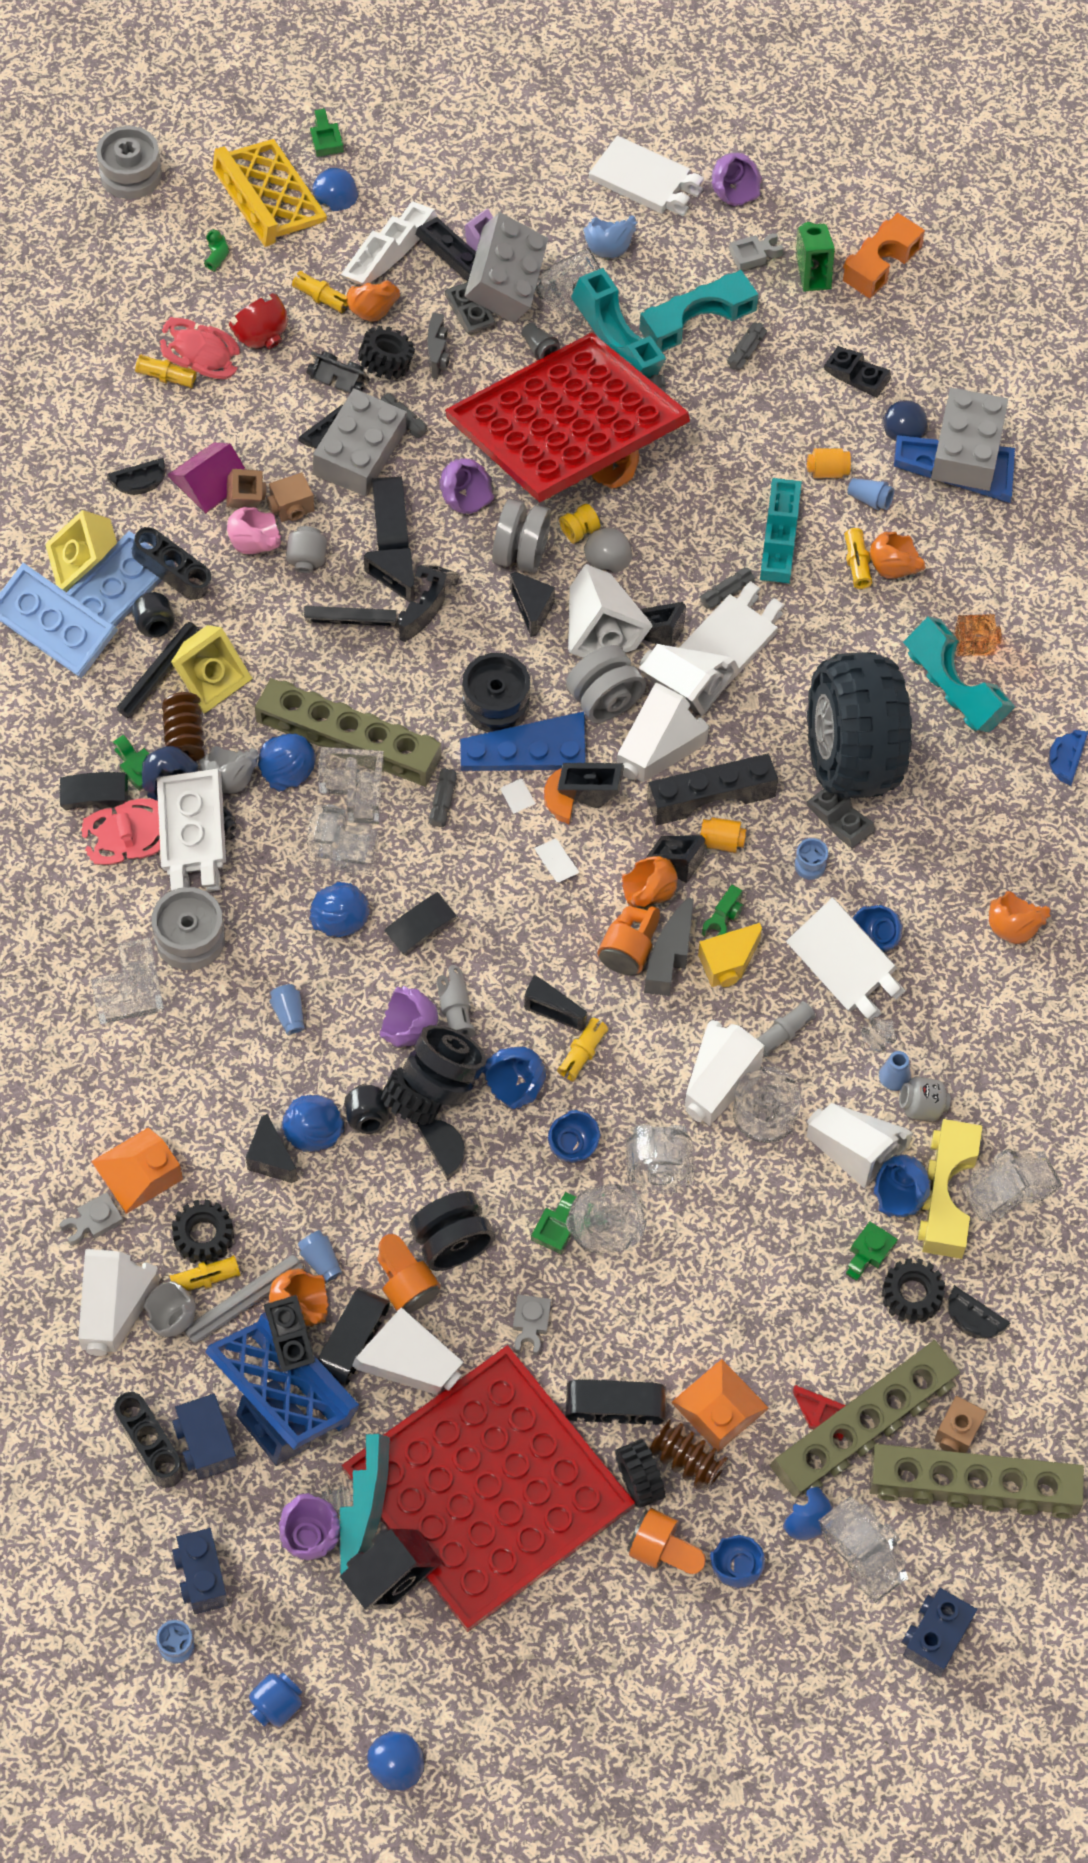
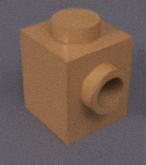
(245, 488)
(290, 498)
(959, 1426)

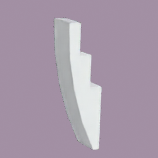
(386, 248)

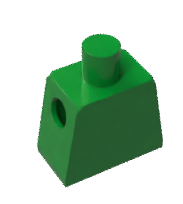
(815, 243)

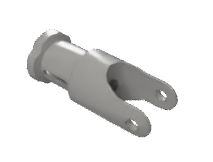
(455, 1001)

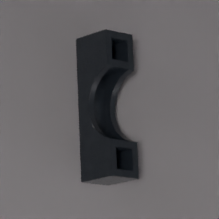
(681, 794)

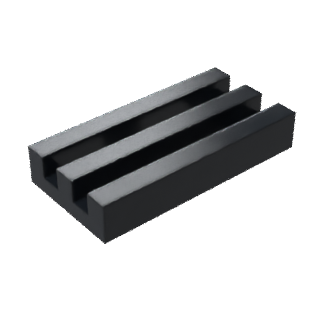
(438, 574)

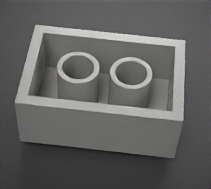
(506, 267)
(969, 438)
(359, 442)

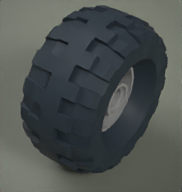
(859, 725)

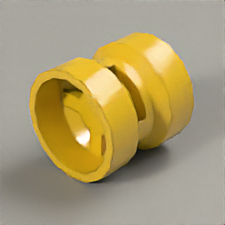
(579, 523)

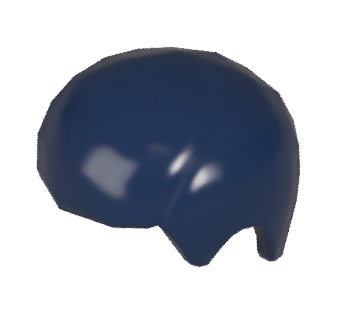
(905, 419)

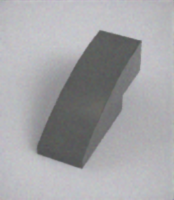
(669, 950)

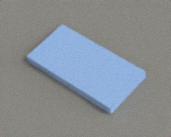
(116, 582)
(54, 620)

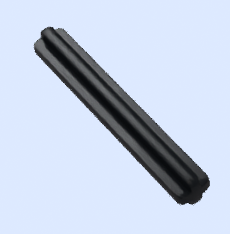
(155, 672)

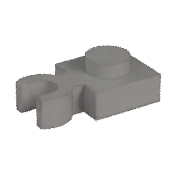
(752, 252)
(96, 1216)
(531, 1318)

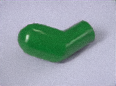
(218, 248)

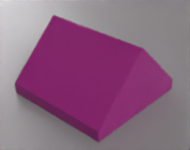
(206, 474)

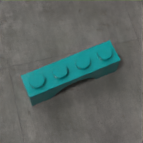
(728, 297)
(599, 304)
(934, 649)

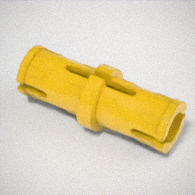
(320, 291)
(165, 371)
(855, 542)
(582, 1049)
(227, 1269)

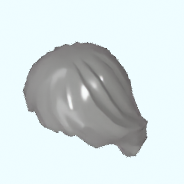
(234, 767)

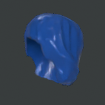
(286, 761)
(339, 910)
(503, 1072)
(312, 1123)
(902, 1186)

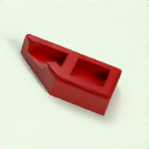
(816, 1408)

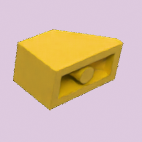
(729, 954)

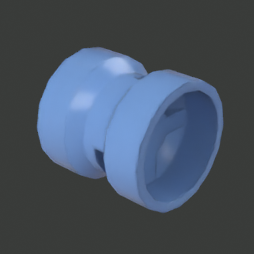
(816, 855)
(172, 1635)

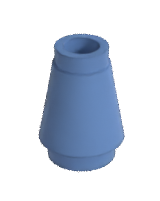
(873, 493)
(288, 1008)
(895, 1071)
(320, 1255)

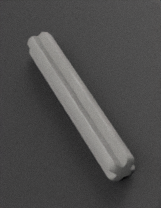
(238, 1302)

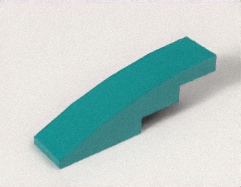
(780, 530)
(362, 1519)

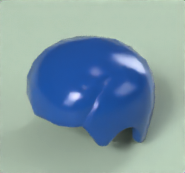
(335, 189)
(881, 925)
(570, 1129)
(804, 1522)
(747, 1557)
(396, 1760)

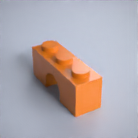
(894, 239)

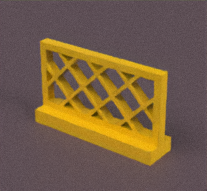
(249, 196)

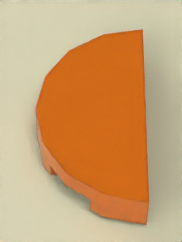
(557, 803)

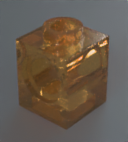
(971, 625)

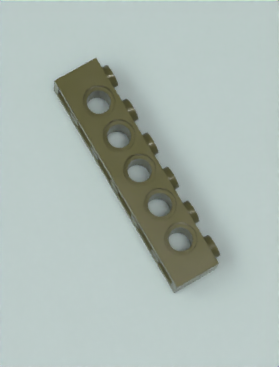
(280, 696)
(929, 1363)
(1063, 1478)

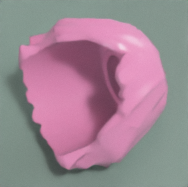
(253, 531)

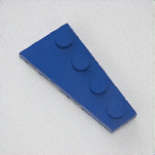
(919, 455)
(527, 746)

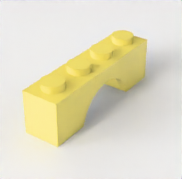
(946, 1225)

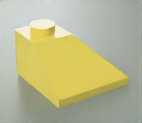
(79, 547)
(210, 666)

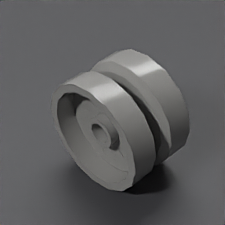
(129, 162)
(521, 536)
(605, 683)
(188, 928)

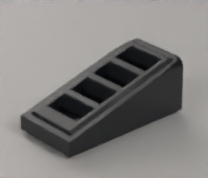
(552, 1004)

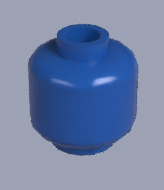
(275, 1699)

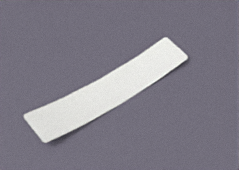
(551, 852)

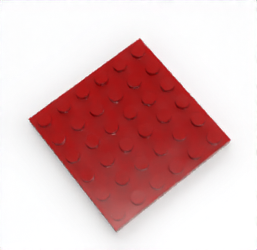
(566, 416)
(495, 1486)

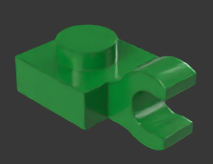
(325, 136)
(132, 761)
(728, 908)
(552, 1228)
(870, 1248)

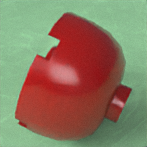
(261, 323)

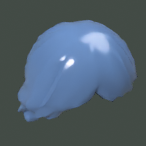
(609, 238)

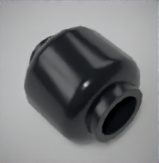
(153, 614)
(365, 1109)

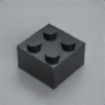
(390, 1568)

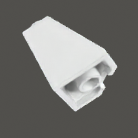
(602, 614)
(689, 673)
(661, 735)
(720, 1065)
(856, 1140)
(112, 1298)
(409, 1356)

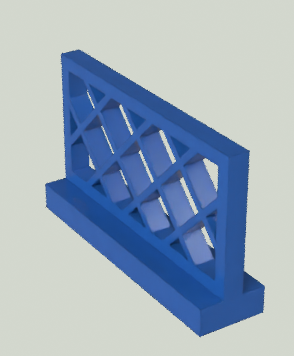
(314, 1380)

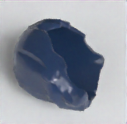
(164, 762)

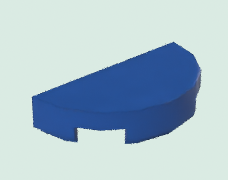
(1065, 755)

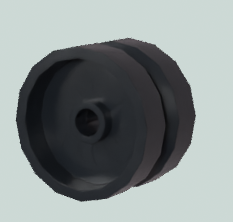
(496, 692)
(444, 1065)
(452, 1230)

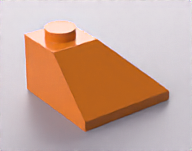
(138, 1169)
(719, 1405)

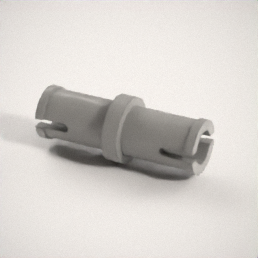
(786, 1027)

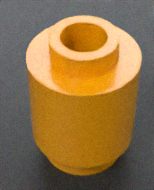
(829, 463)
(723, 834)

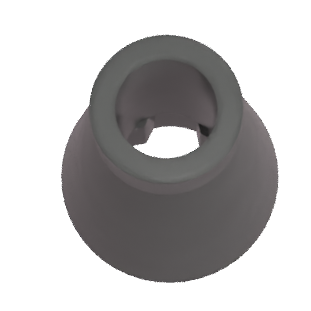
(539, 341)

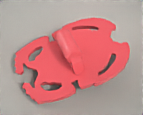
(200, 348)
(123, 832)

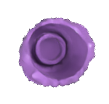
(738, 170)
(466, 475)
(407, 1016)
(309, 1527)

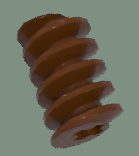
(183, 724)
(687, 1456)

